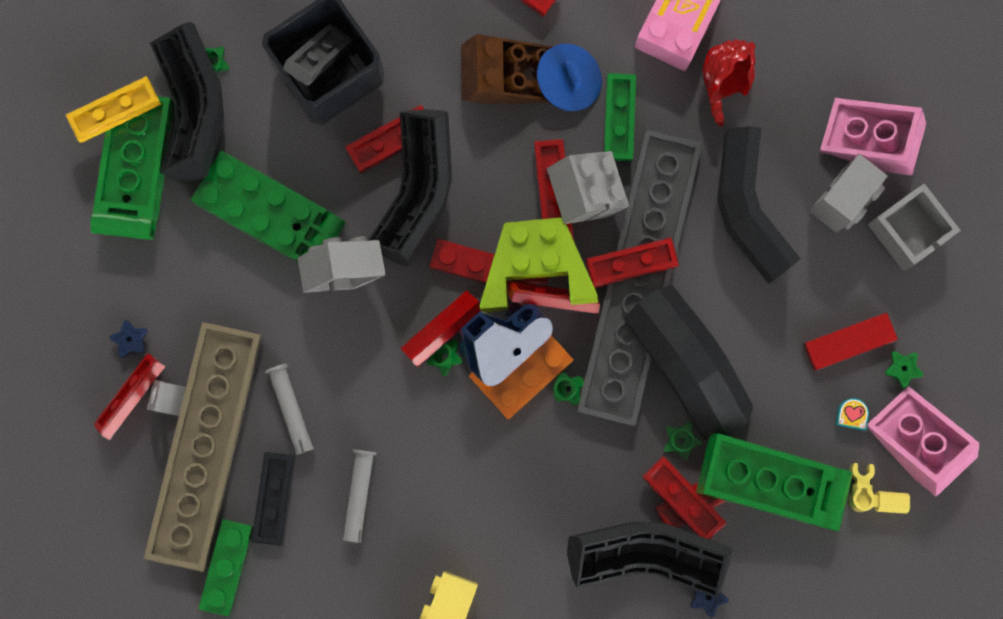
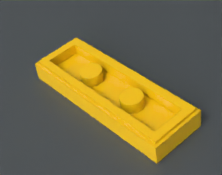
(113, 109)

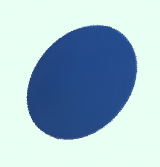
(569, 77)

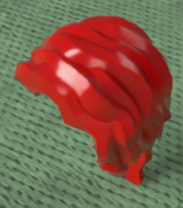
(727, 71)

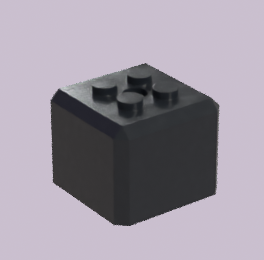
(357, 70)

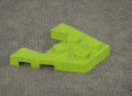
(536, 251)

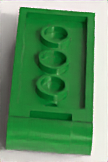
(132, 169)
(264, 208)
(774, 482)

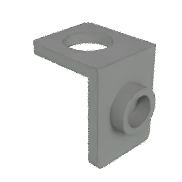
(166, 397)

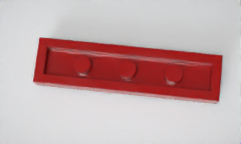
(547, 154)
(468, 262)

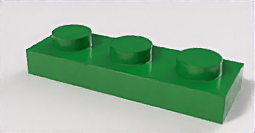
(620, 115)
(226, 567)

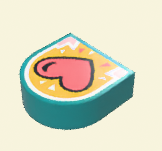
(852, 414)

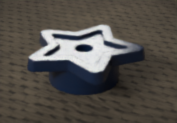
(135, 345)
(709, 606)

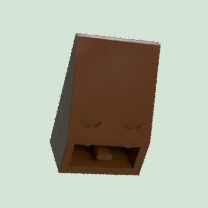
(500, 70)

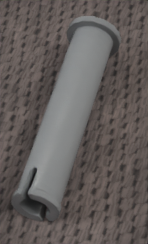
(290, 409)
(358, 496)

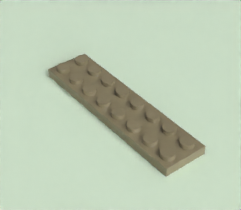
(203, 447)

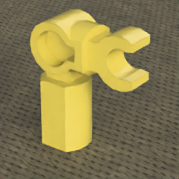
(863, 499)

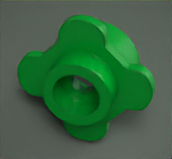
(560, 388)

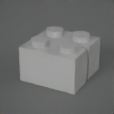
(587, 187)
(849, 193)
(912, 225)
(341, 263)

